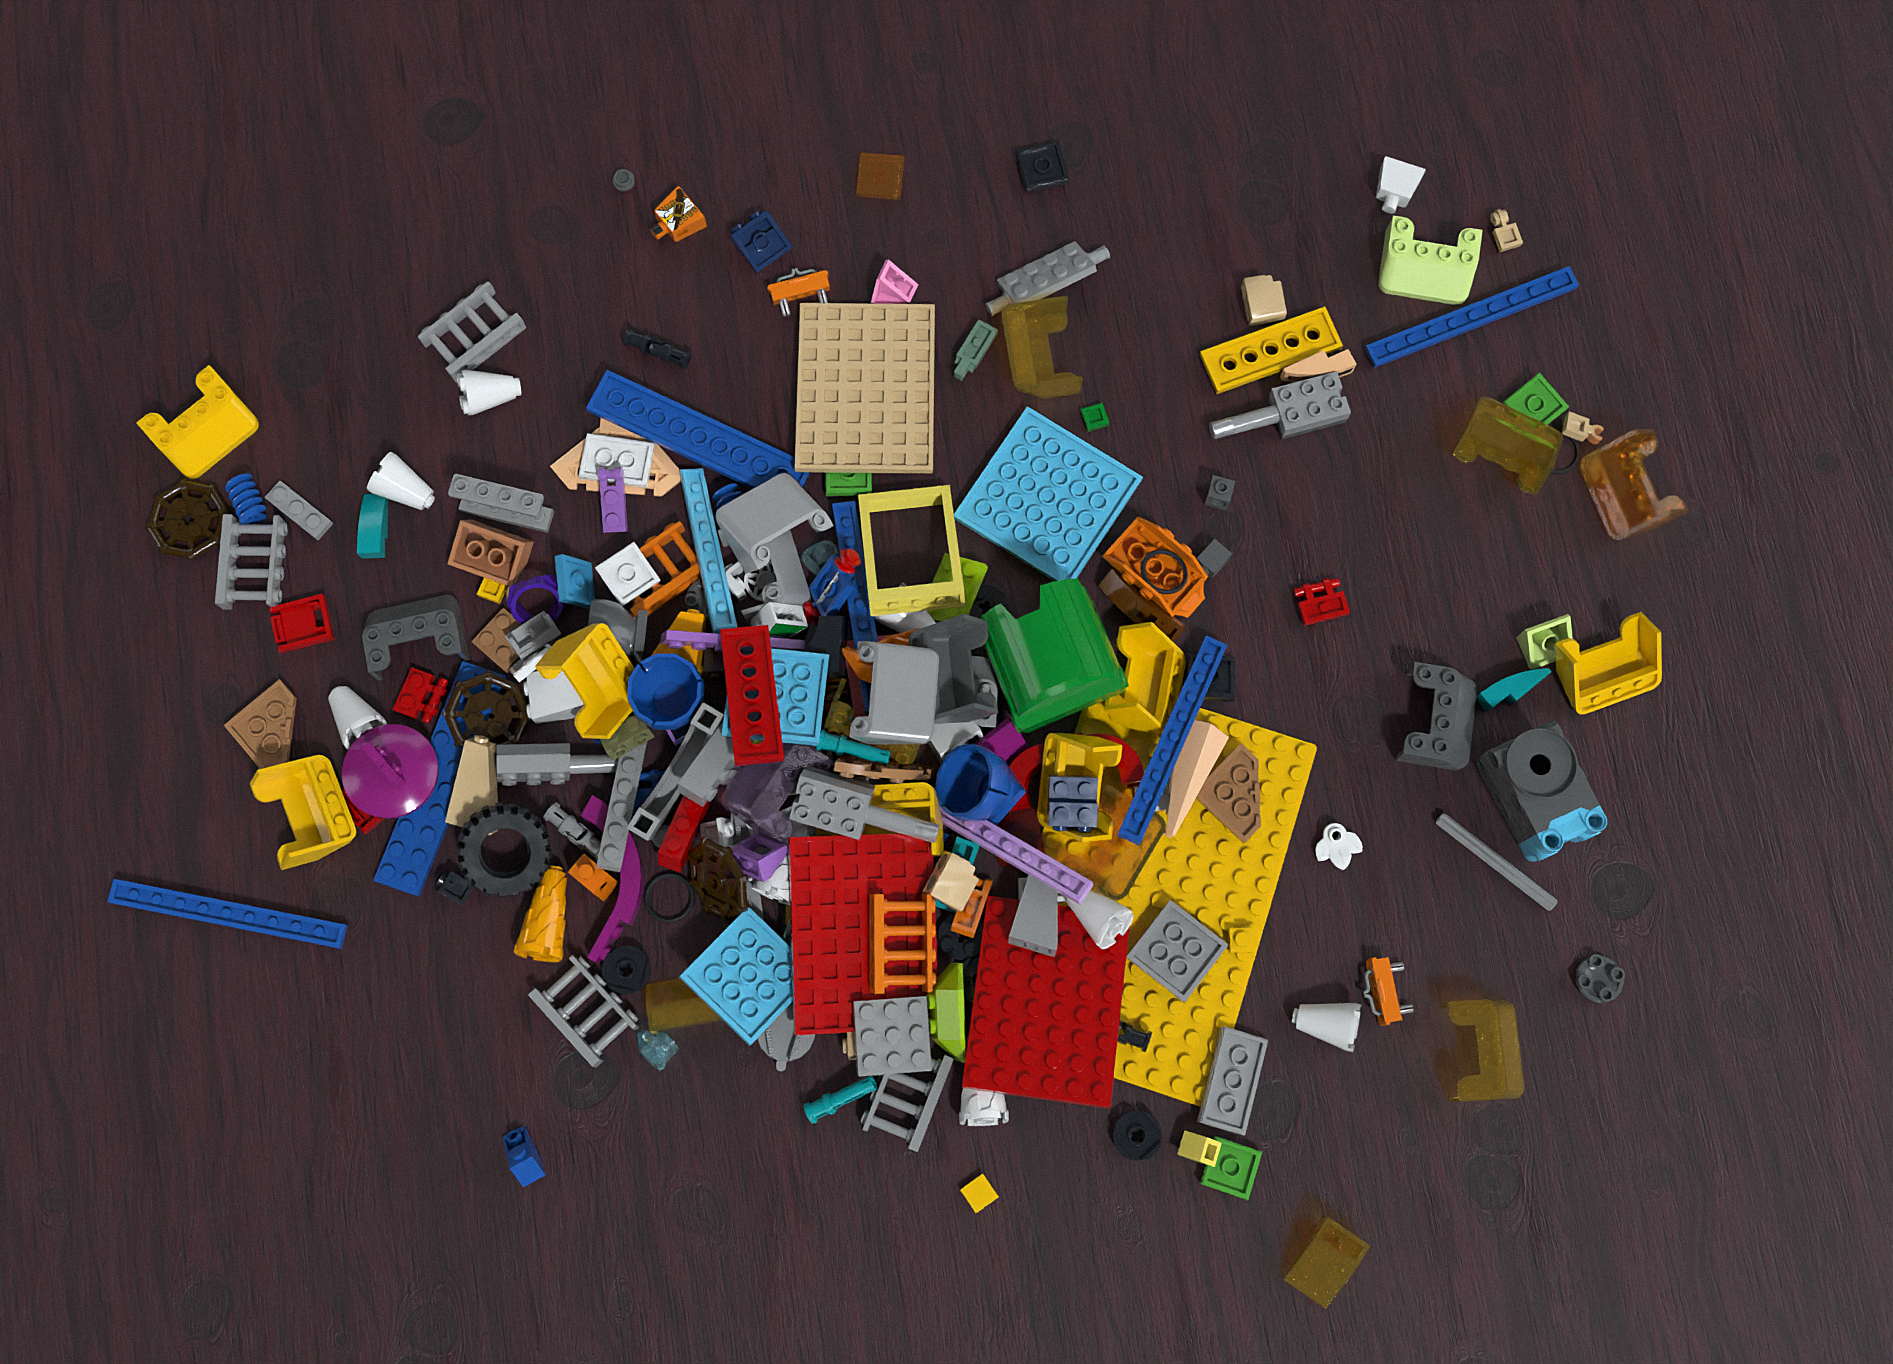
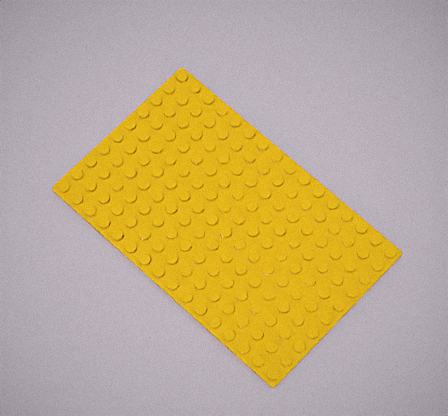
(1212, 881)

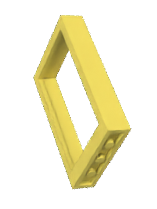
(914, 597)

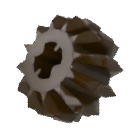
(830, 691)

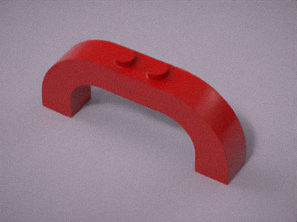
(1031, 761)

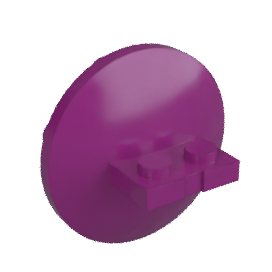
(390, 771)

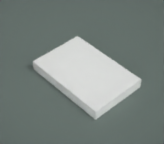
(614, 452)

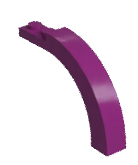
(630, 885)

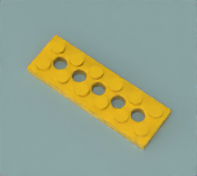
(1267, 364)

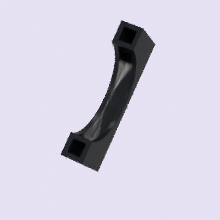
(828, 639)

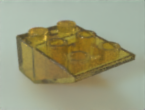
(1326, 1261)

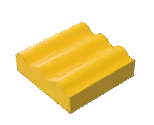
(979, 1193)

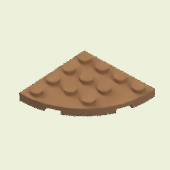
(896, 772)

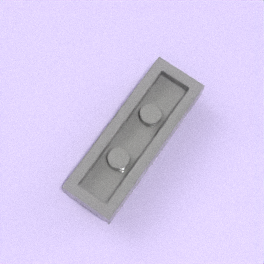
(299, 510)

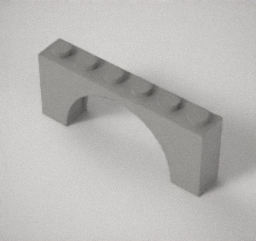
(665, 794)

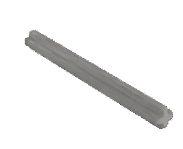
(1496, 861)

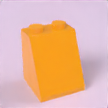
(691, 622)

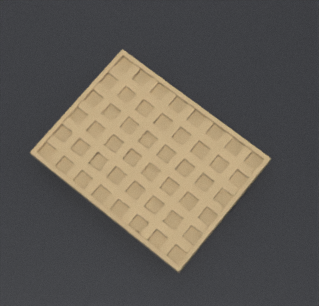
(865, 388)

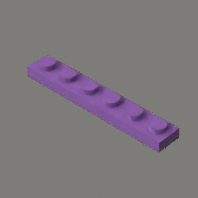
(700, 641)

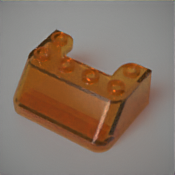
(1624, 488)

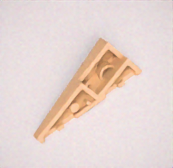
(1191, 770)

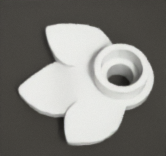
(1338, 849)

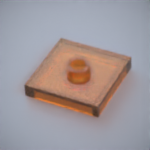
(880, 176)

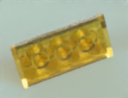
(675, 1006)

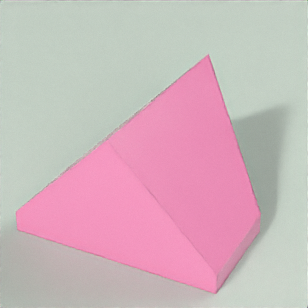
(893, 286)

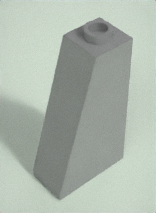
(1036, 919)

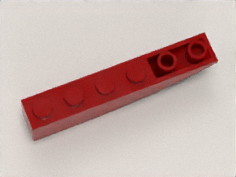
(681, 834)

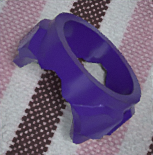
(547, 582)

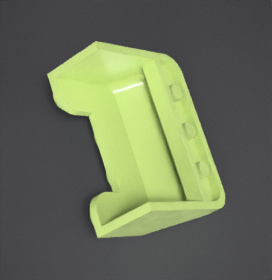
(1427, 268)

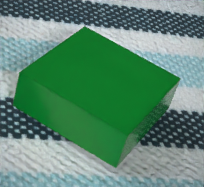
(1094, 417)

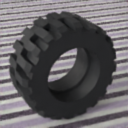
(513, 880)

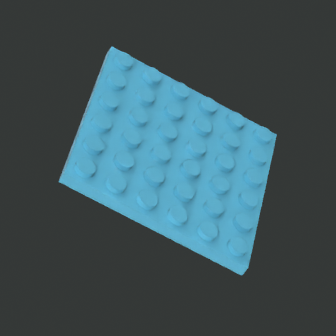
(1047, 497)

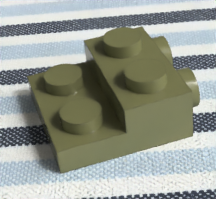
(627, 737)

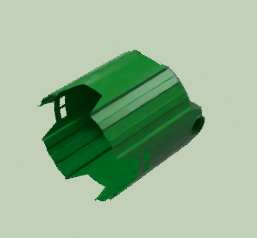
(1053, 656)

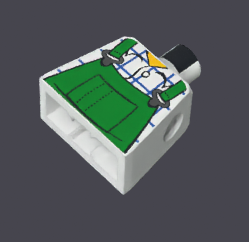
(782, 619)

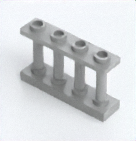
(492, 340)
(501, 503)
(231, 551)
(577, 1033)
(921, 1112)

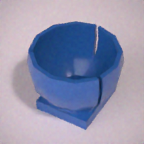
(666, 692)
(977, 785)

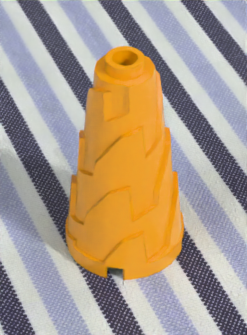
(544, 921)

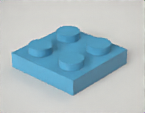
(574, 581)

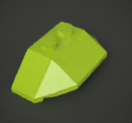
(948, 1013)

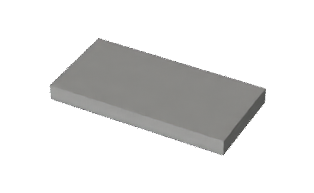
(1232, 1080)

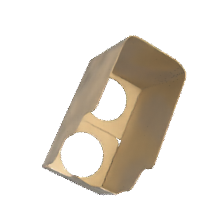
(1263, 300)
(952, 881)

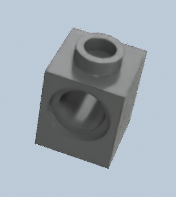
(1219, 492)
(1214, 558)

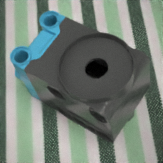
(1541, 791)

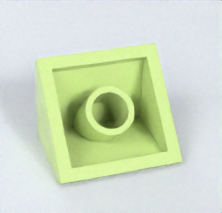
(1539, 641)

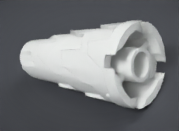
(778, 885)
(982, 1107)

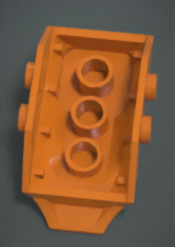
(1160, 569)

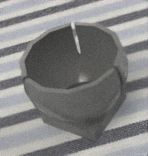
(626, 628)

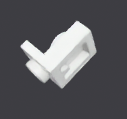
(736, 585)

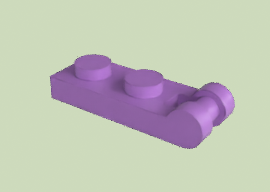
(613, 500)

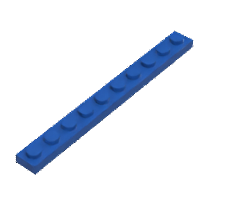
(1471, 317)
(861, 621)
(1171, 741)
(227, 913)

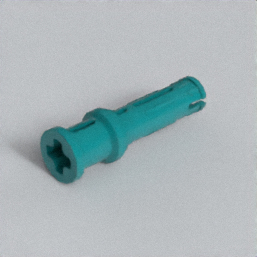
(841, 746)
(830, 1102)

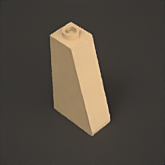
(474, 782)

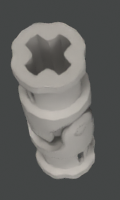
(573, 830)

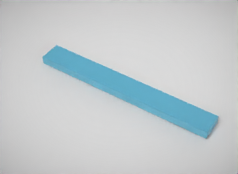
(707, 549)

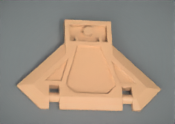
(662, 467)

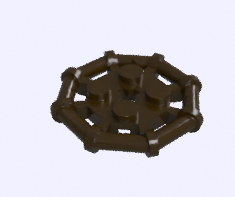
(176, 514)
(482, 701)
(717, 878)

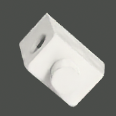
(1397, 183)

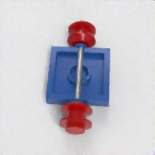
(831, 586)

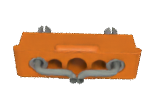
(799, 287)
(1383, 990)

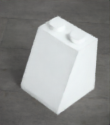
(551, 698)
(951, 735)

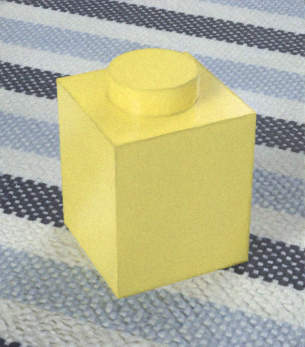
(1199, 1148)

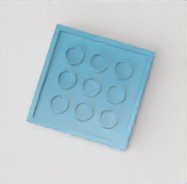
(799, 691)
(744, 976)

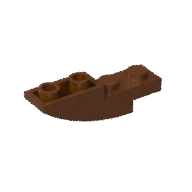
(1137, 607)

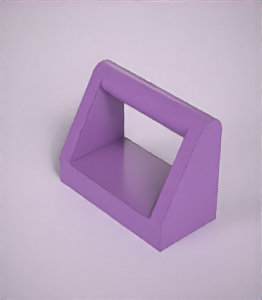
(756, 865)

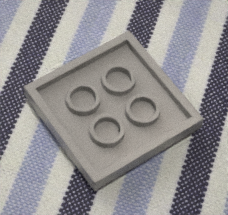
(1177, 951)
(891, 1036)

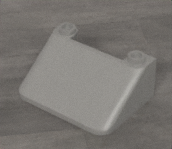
(766, 514)
(900, 694)

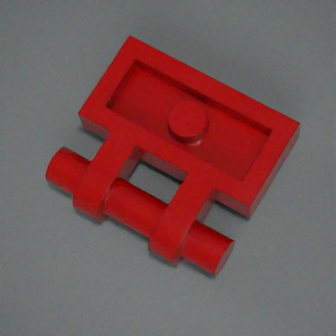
(1321, 608)
(415, 692)

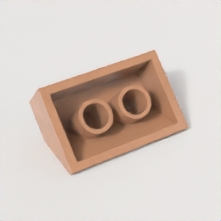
(489, 552)

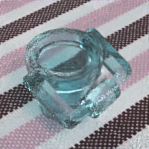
(821, 554)
(656, 1049)

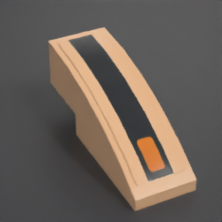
(1319, 365)

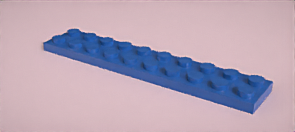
(689, 433)
(420, 834)

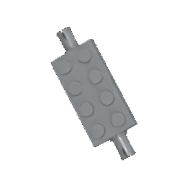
(1046, 275)

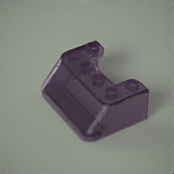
(762, 788)

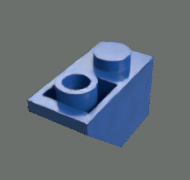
(523, 1156)

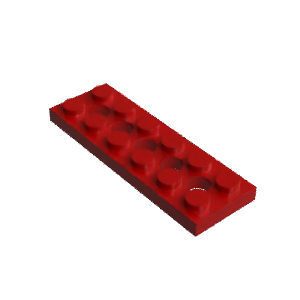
(740, 706)

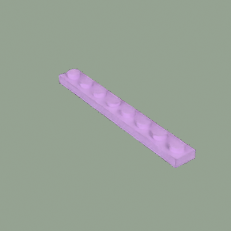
(1022, 856)

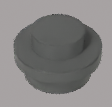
(623, 180)

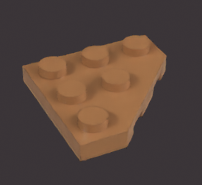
(266, 726)
(1234, 793)

